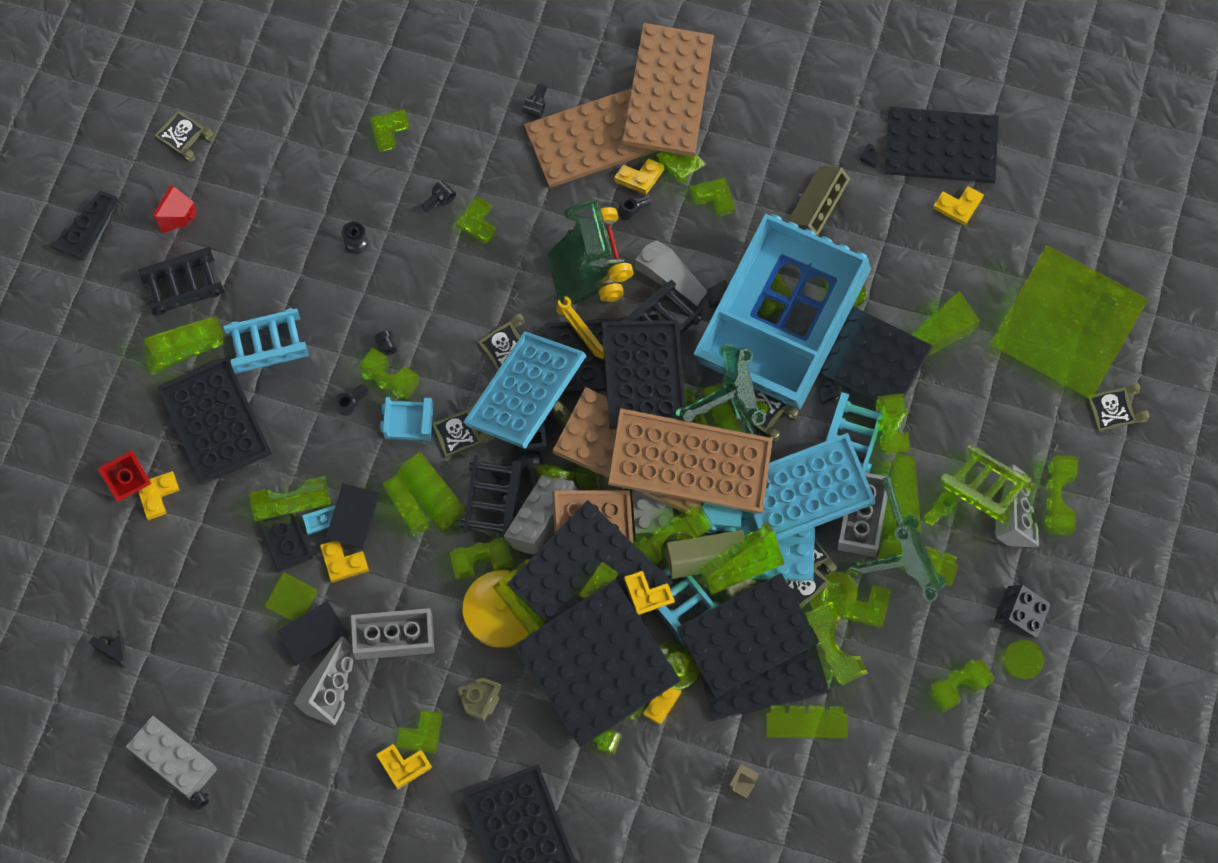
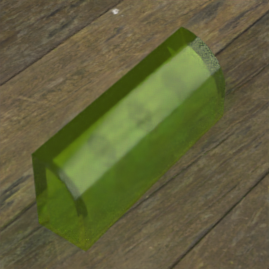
(431, 492)

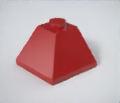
(174, 211)
(124, 475)

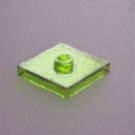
(291, 597)

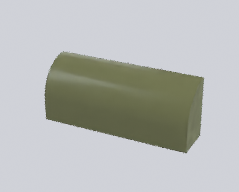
(820, 198)
(690, 555)

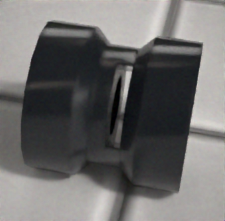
(385, 342)

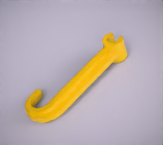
(579, 326)

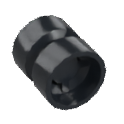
(354, 237)

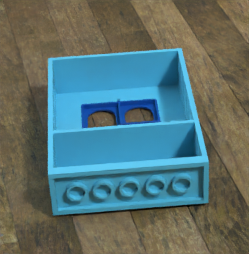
(783, 361)

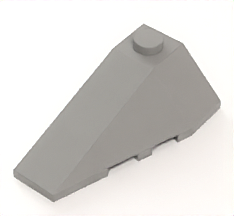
(662, 265)
(1020, 528)
(325, 689)

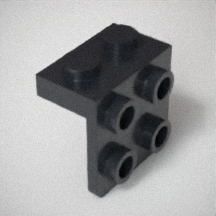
(1023, 609)

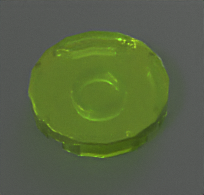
(555, 471)
(1024, 659)

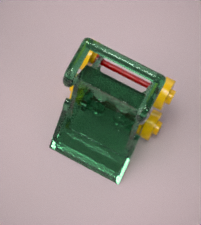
(580, 257)

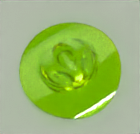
(841, 591)
(682, 664)

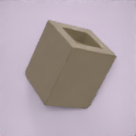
(743, 781)

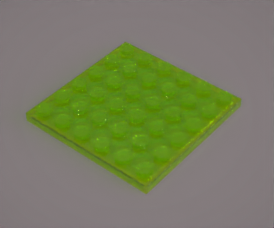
(1069, 322)

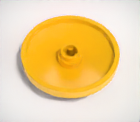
(489, 616)

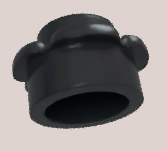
(199, 800)

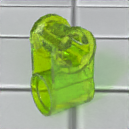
(586, 479)

